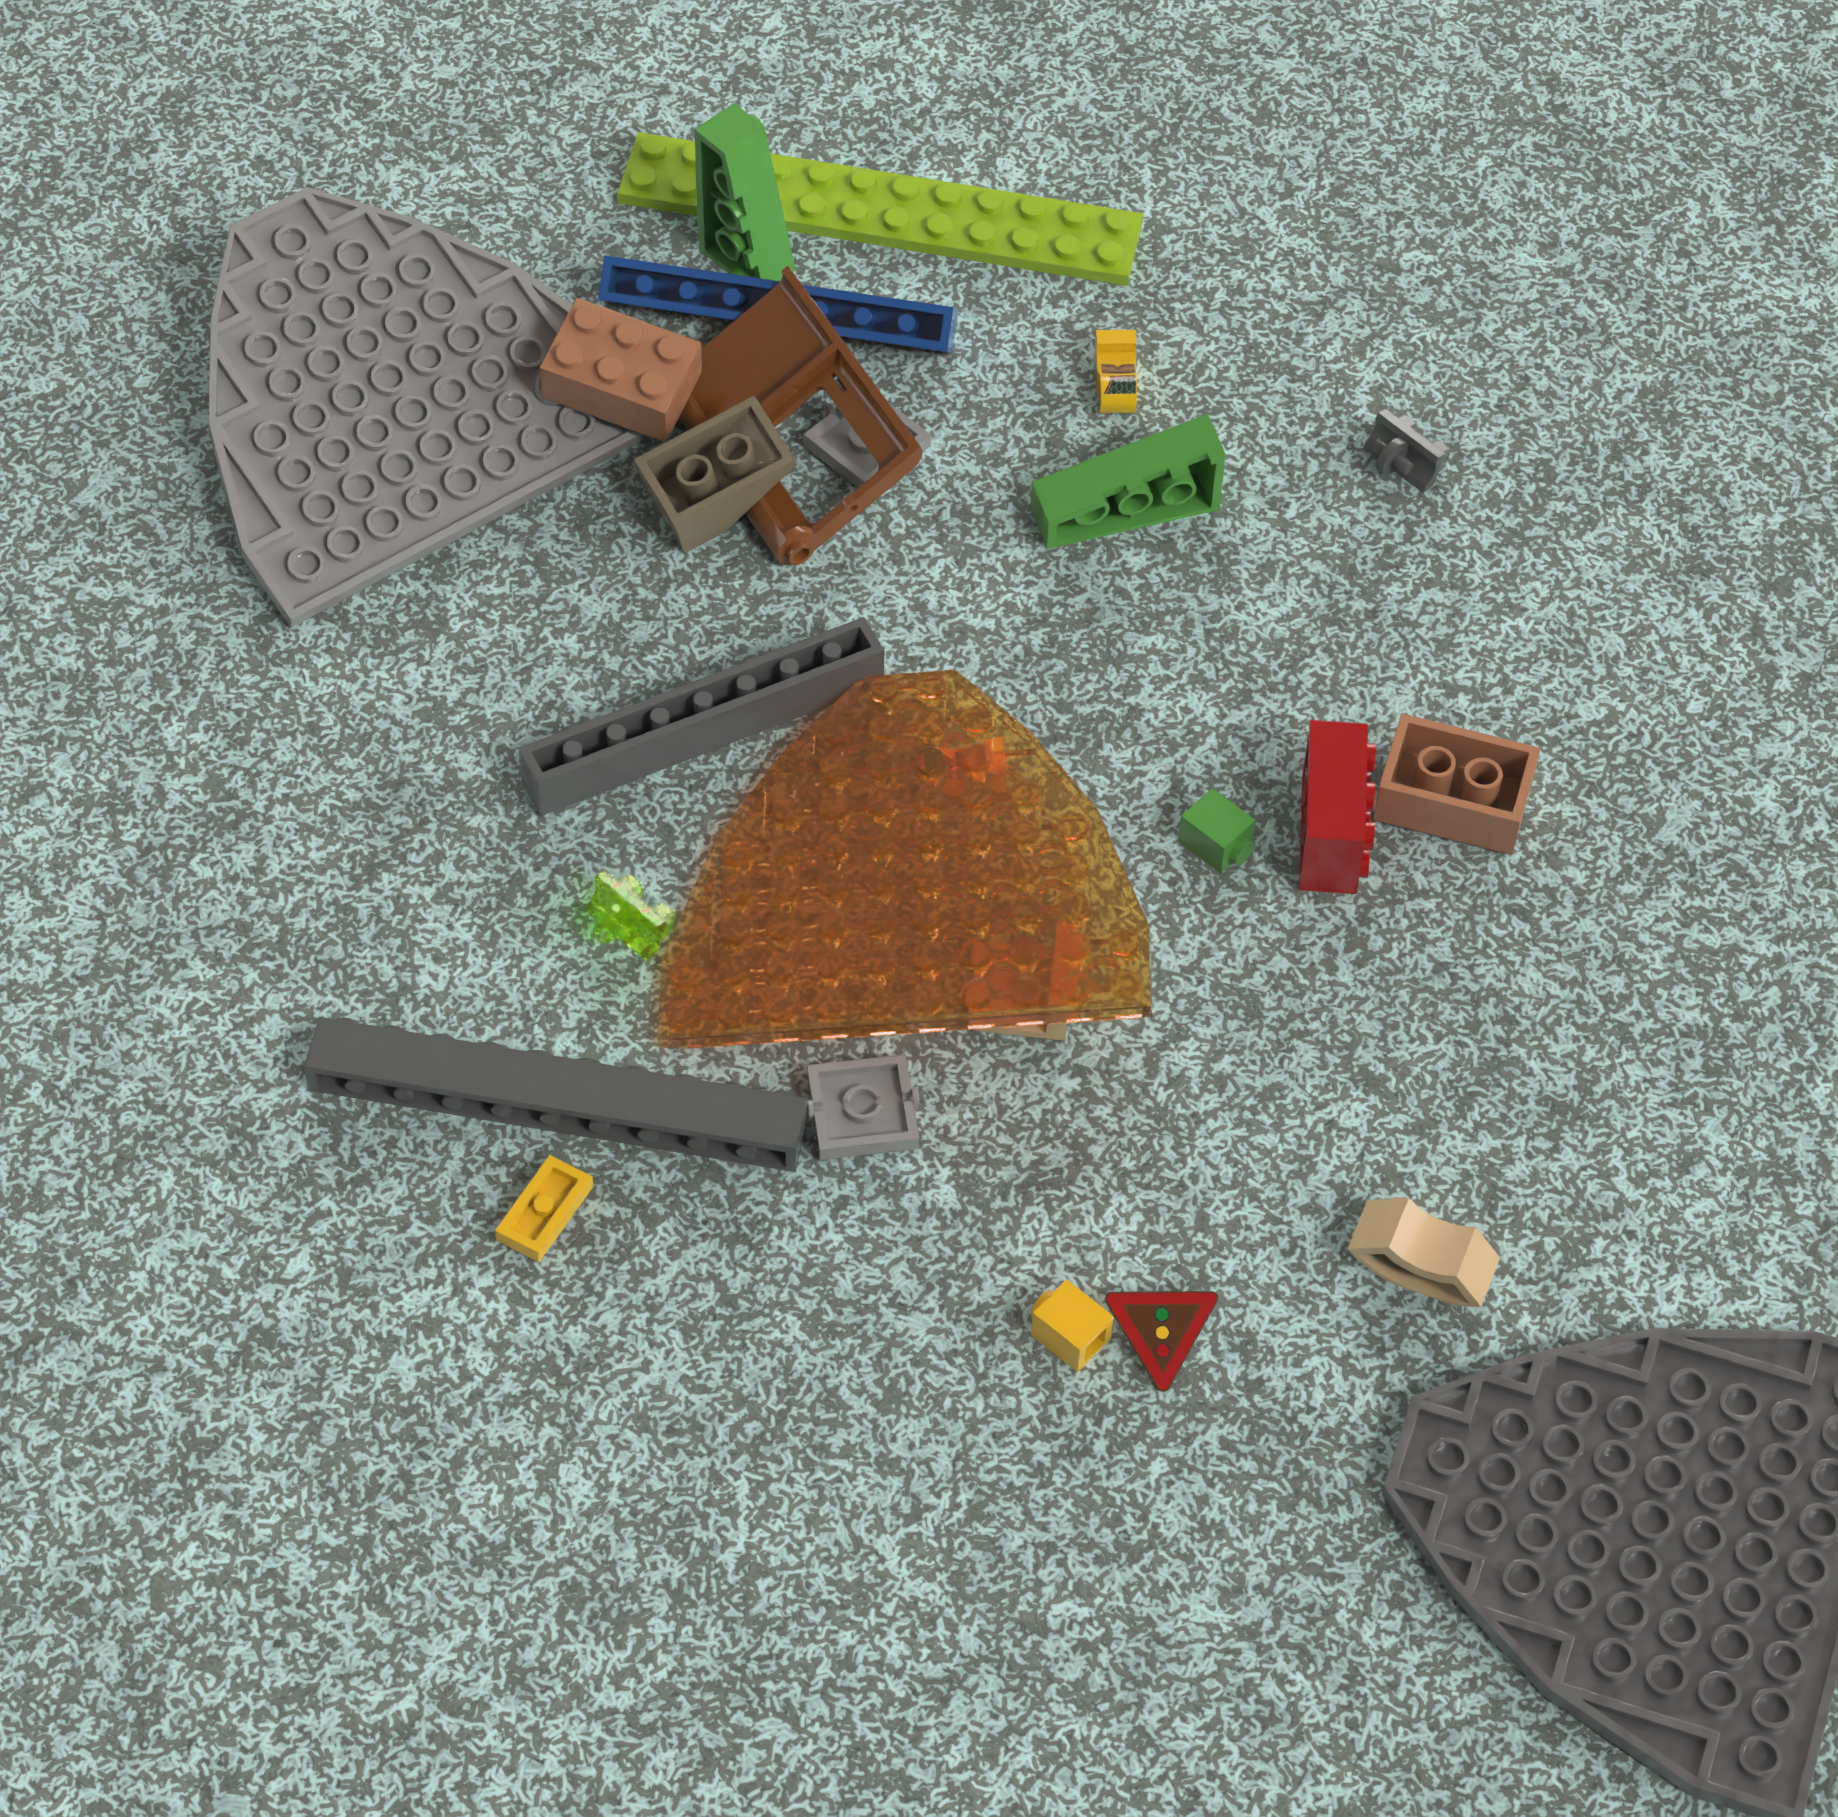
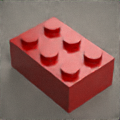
(1336, 807)

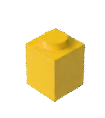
(1070, 1324)

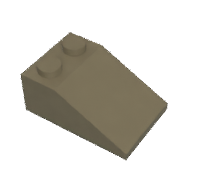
(715, 472)

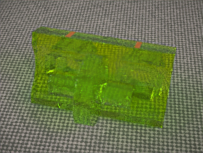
(624, 915)

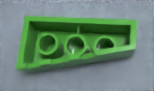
(739, 197)
(1133, 486)

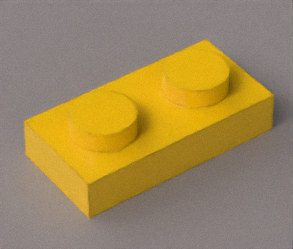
(544, 1208)

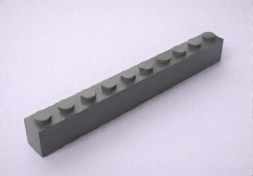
(557, 1093)

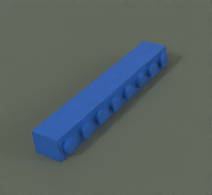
(731, 295)

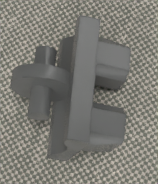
(1405, 451)

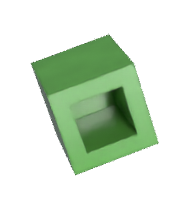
(1217, 831)

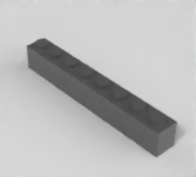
(698, 716)

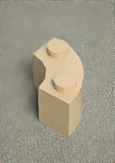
(1424, 1252)

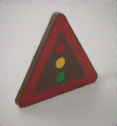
(1161, 1327)

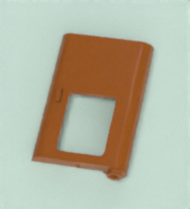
(783, 356)

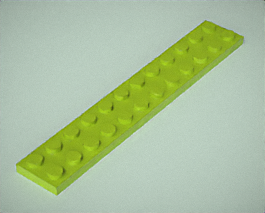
(909, 212)

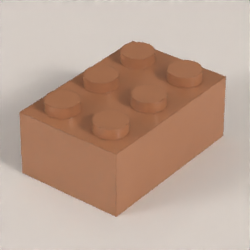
(621, 369)
(1456, 783)

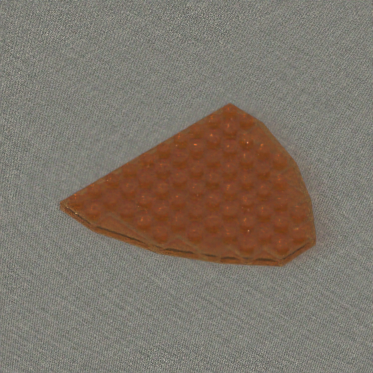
(905, 880)

